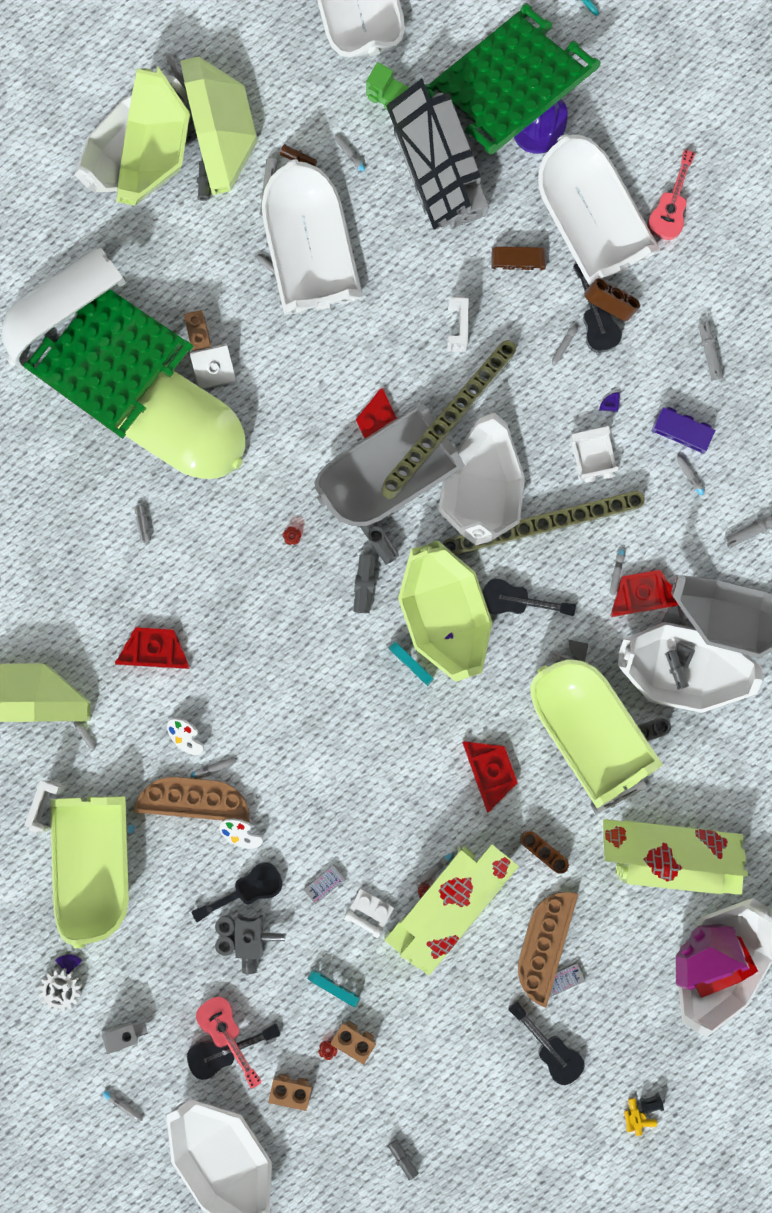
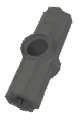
(383, 546)
(364, 584)

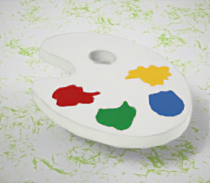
(182, 733)
(237, 830)

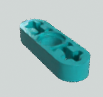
(405, 658)
(338, 991)

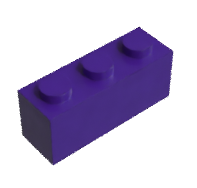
(683, 429)

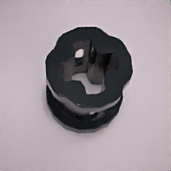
(652, 1104)

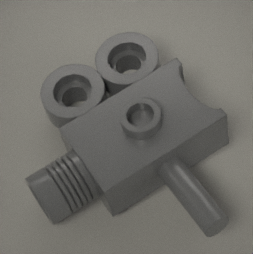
(247, 942)

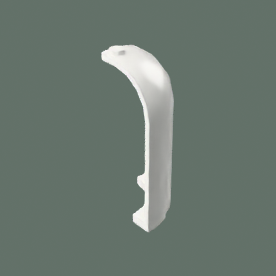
(345, 31)
(621, 231)
(332, 273)
(57, 300)

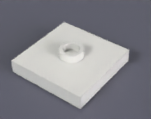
(213, 366)

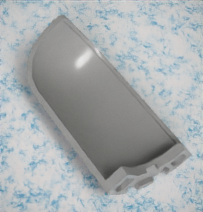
(354, 479)

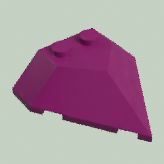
(709, 956)

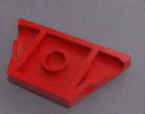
(376, 414)
(642, 593)
(153, 649)
(491, 771)

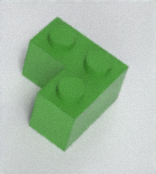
(382, 86)

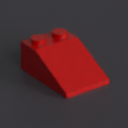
(737, 977)

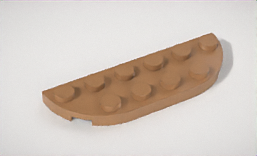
(192, 799)
(545, 945)

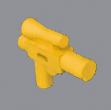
(637, 1119)

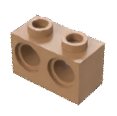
(197, 330)
(350, 1046)
(289, 1098)

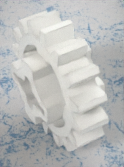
(56, 983)

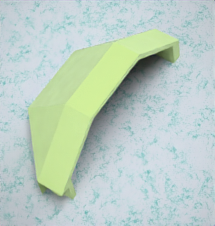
(220, 121)
(152, 137)
(443, 598)
(38, 695)

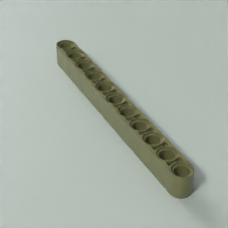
(443, 424)
(552, 524)

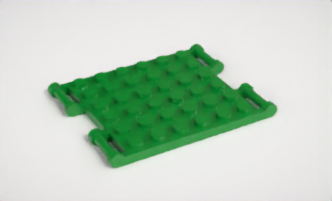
(512, 78)
(109, 360)

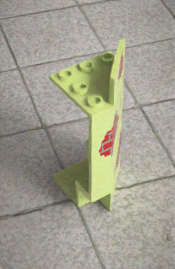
(675, 856)
(450, 907)

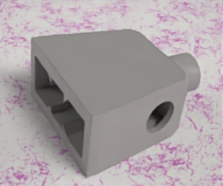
(113, 1036)

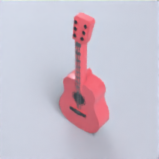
(667, 219)
(217, 1021)

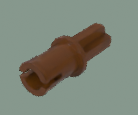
(293, 154)

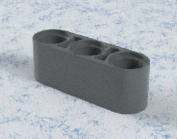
(651, 727)

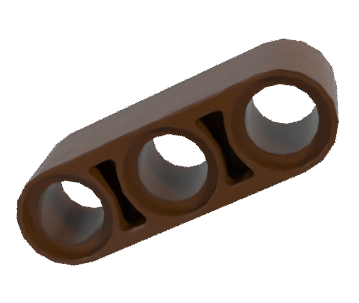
(518, 257)
(612, 299)
(550, 859)

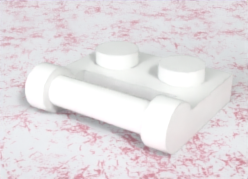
(372, 907)

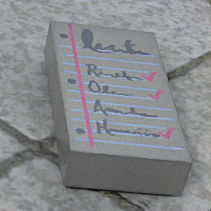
(324, 884)
(567, 979)

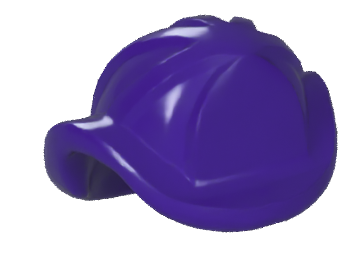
(545, 130)

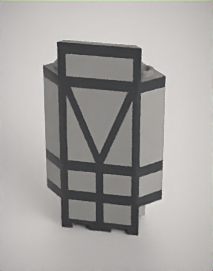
(437, 157)

